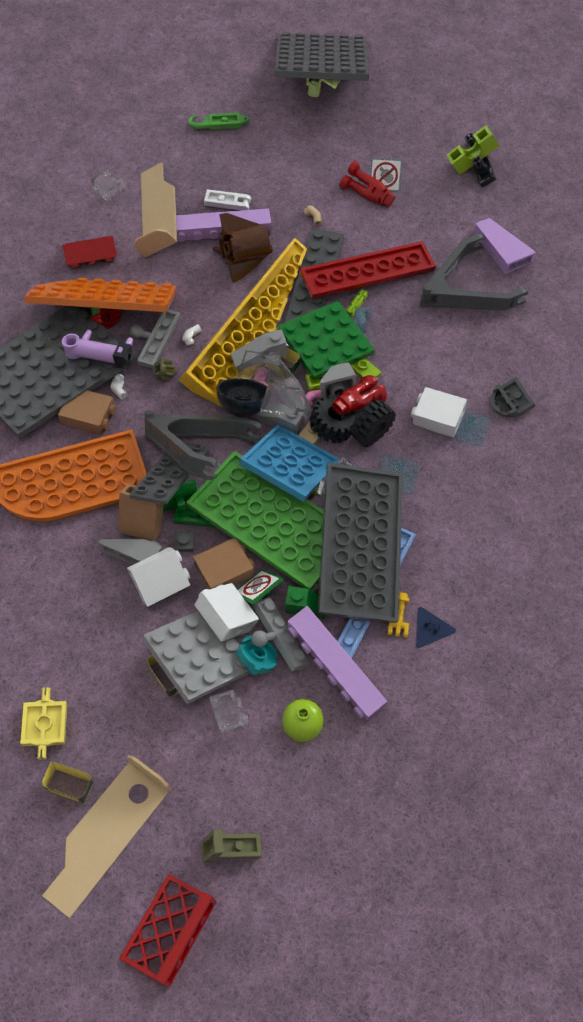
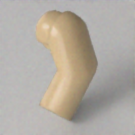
(311, 210)

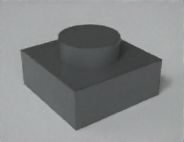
(184, 541)

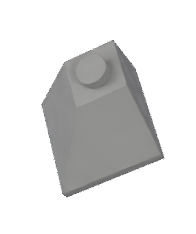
(337, 380)

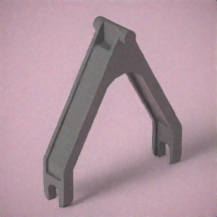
(440, 294)
(166, 428)

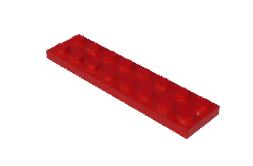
(367, 269)

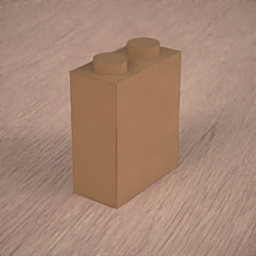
(88, 412)
(139, 517)
(224, 564)

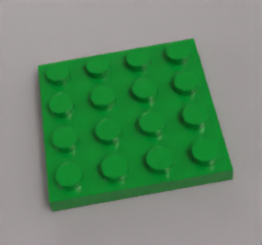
(326, 339)

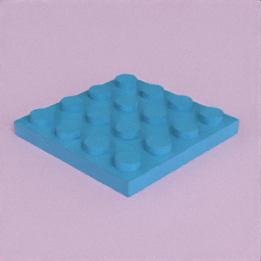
(288, 462)

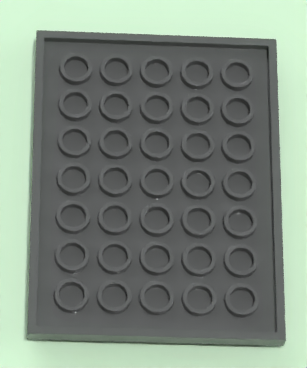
(321, 56)
(39, 375)

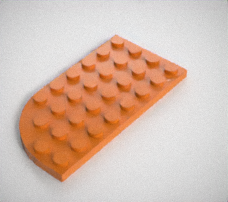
(104, 294)
(71, 478)

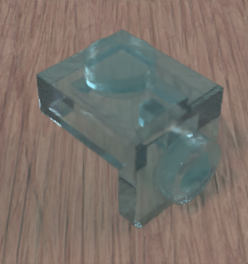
(362, 314)

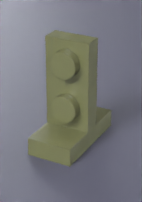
(230, 846)

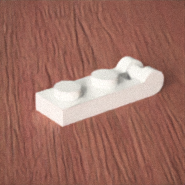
(227, 200)

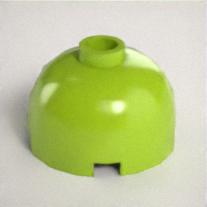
(305, 727)

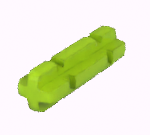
(357, 302)

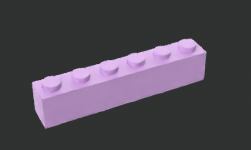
(209, 224)
(336, 663)

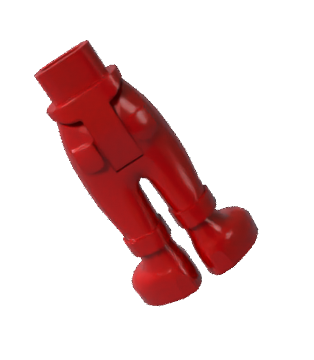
(376, 190)
(352, 400)

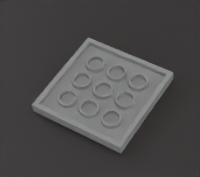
(195, 656)

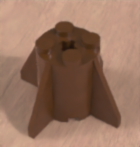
(242, 244)

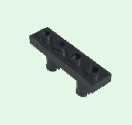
(482, 166)

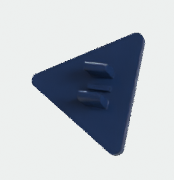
(431, 628)

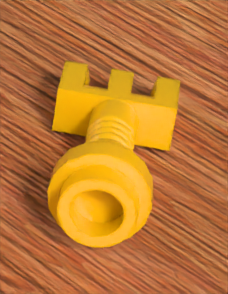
(403, 599)

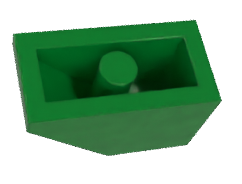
(299, 598)

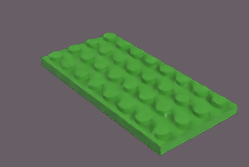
(264, 520)

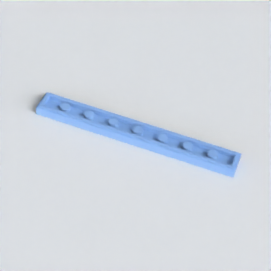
(356, 628)

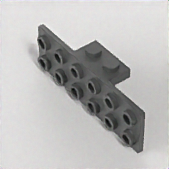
(164, 478)

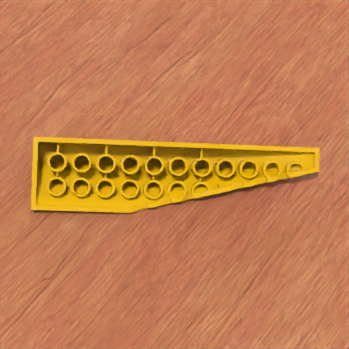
(252, 318)

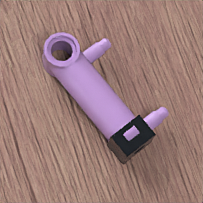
(118, 354)

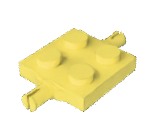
(44, 723)

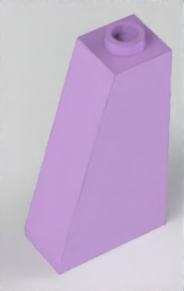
(503, 246)

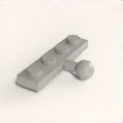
(157, 339)
(279, 634)

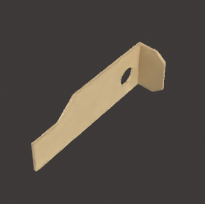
(157, 212)
(104, 835)

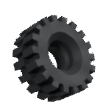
(372, 423)
(327, 426)

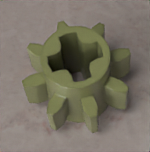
(164, 369)

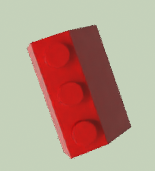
(89, 251)

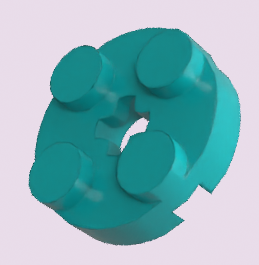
(248, 655)

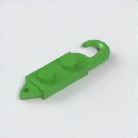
(220, 121)

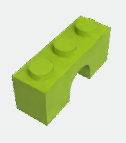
(484, 145)

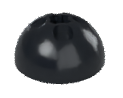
(241, 396)

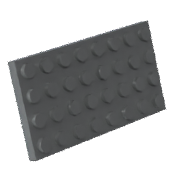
(361, 544)

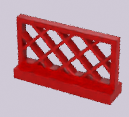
(182, 943)

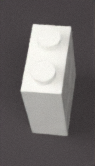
(439, 411)
(159, 576)
(226, 611)

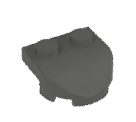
(511, 399)

